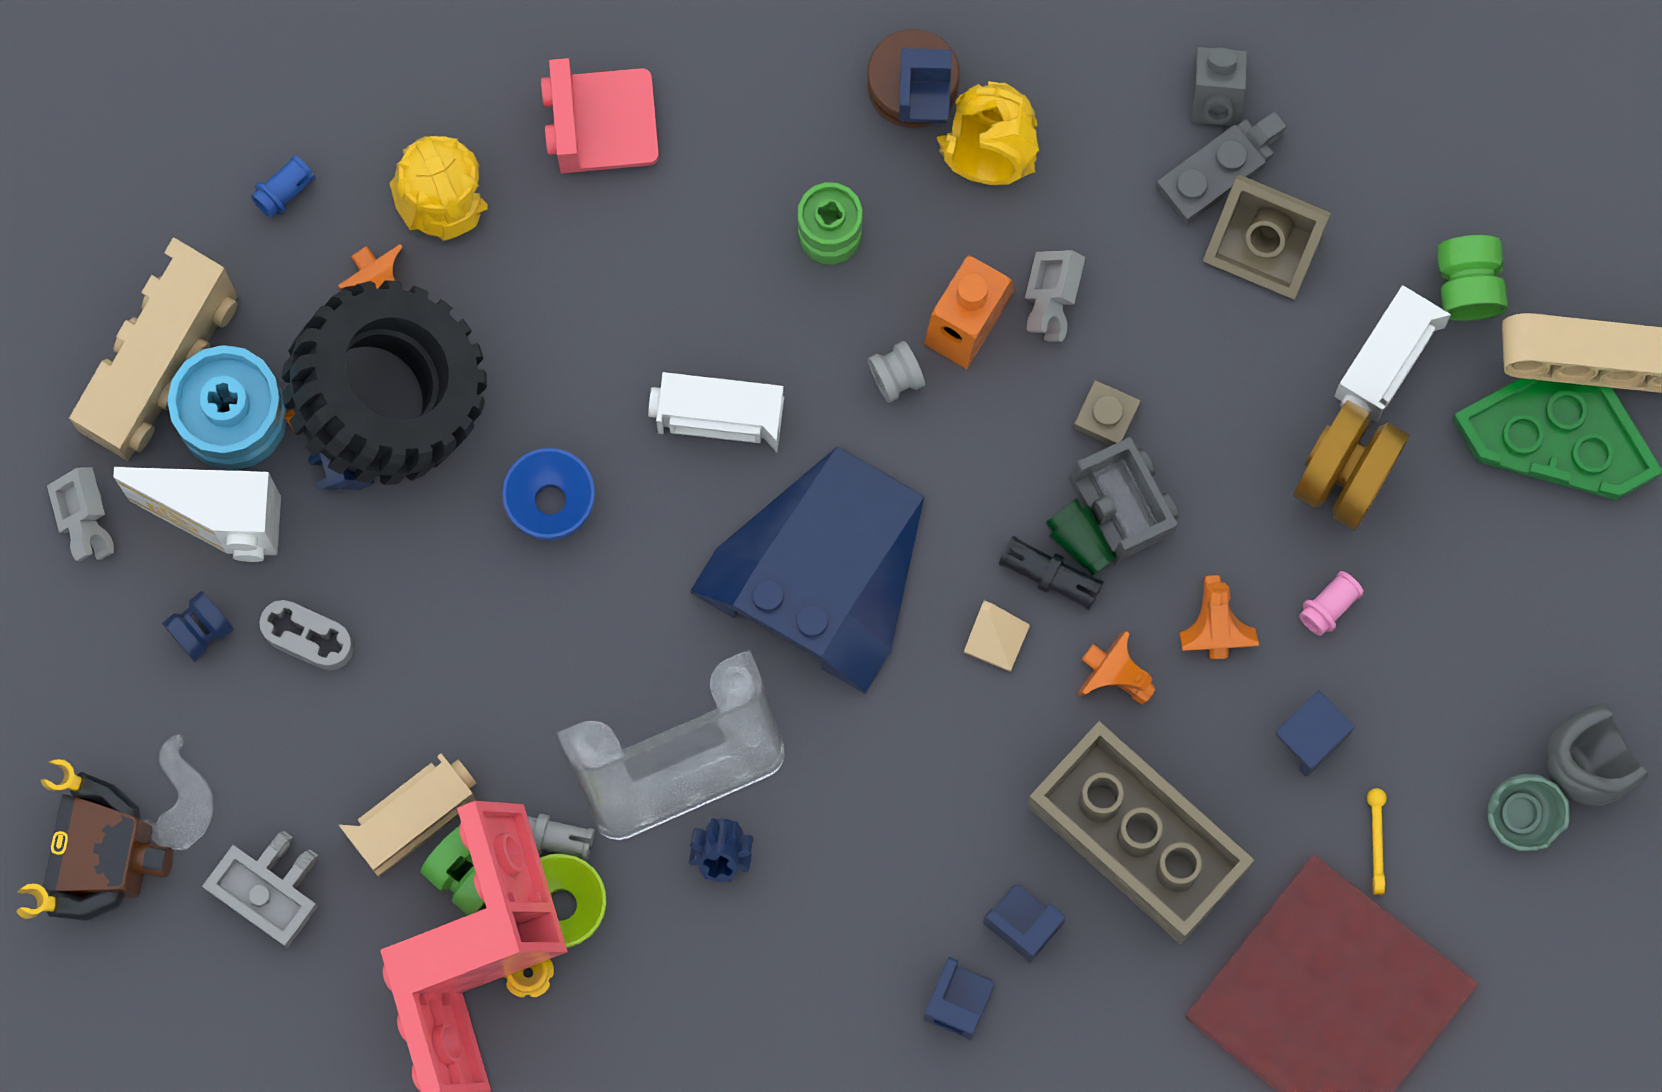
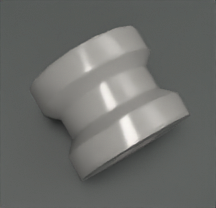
(896, 371)

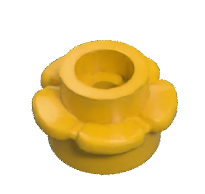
(533, 986)

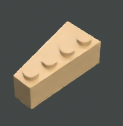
(174, 325)

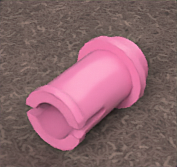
(1330, 604)

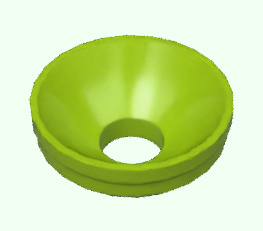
(583, 882)

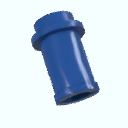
(282, 187)

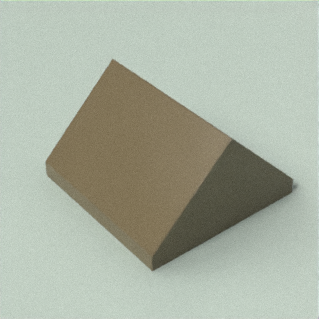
(1266, 236)

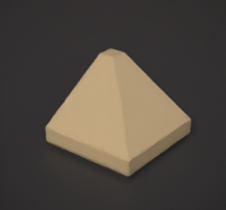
(996, 637)

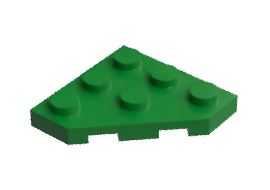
(1560, 436)

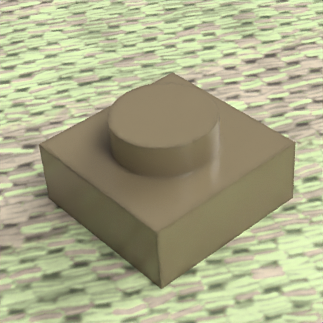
(1106, 414)

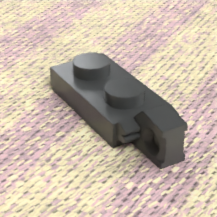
(1213, 169)

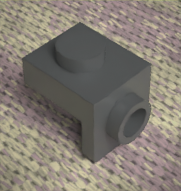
(1219, 86)

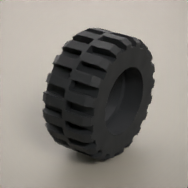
(419, 335)

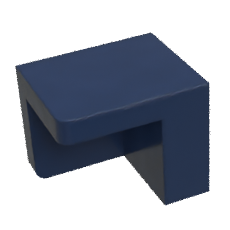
(925, 85)
(1314, 731)
(1024, 922)
(958, 1000)

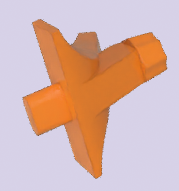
(371, 268)
(1216, 624)
(1118, 670)

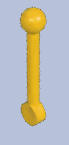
(1376, 799)

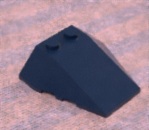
(824, 565)

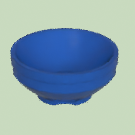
(543, 470)

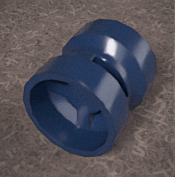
(189, 634)

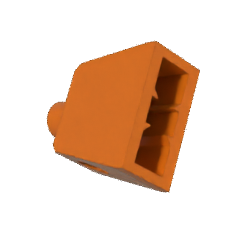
(970, 308)

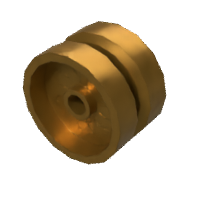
(1350, 464)

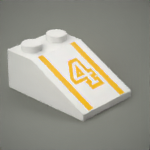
(221, 507)

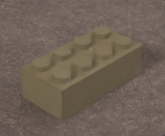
(1139, 832)

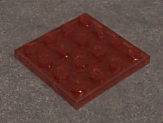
(1330, 992)

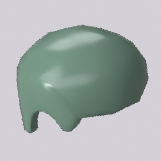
(1528, 812)

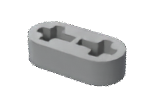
(311, 624)

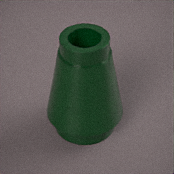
(1081, 536)

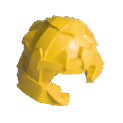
(992, 135)
(437, 187)

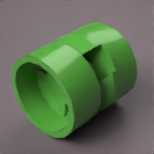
(830, 223)
(1471, 272)
(444, 870)

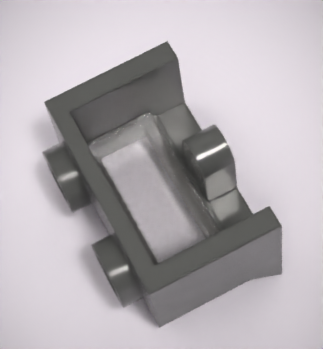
(1125, 498)

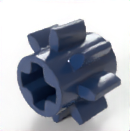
(721, 850)

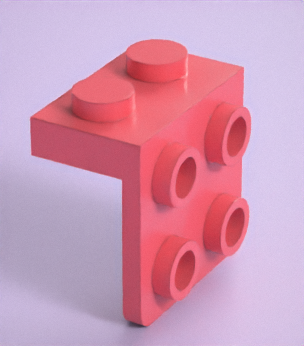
(600, 118)

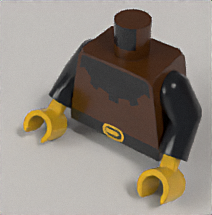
(95, 851)

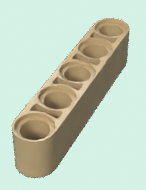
(1583, 351)

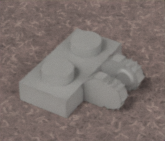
(260, 894)

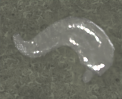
(195, 801)

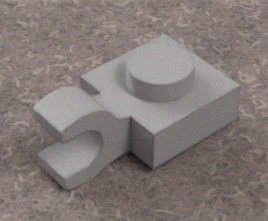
(1050, 286)
(76, 509)

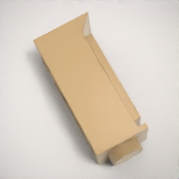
(411, 814)

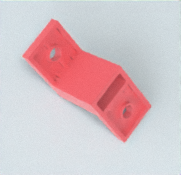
(506, 937)

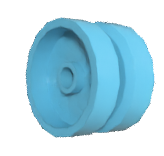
(232, 379)

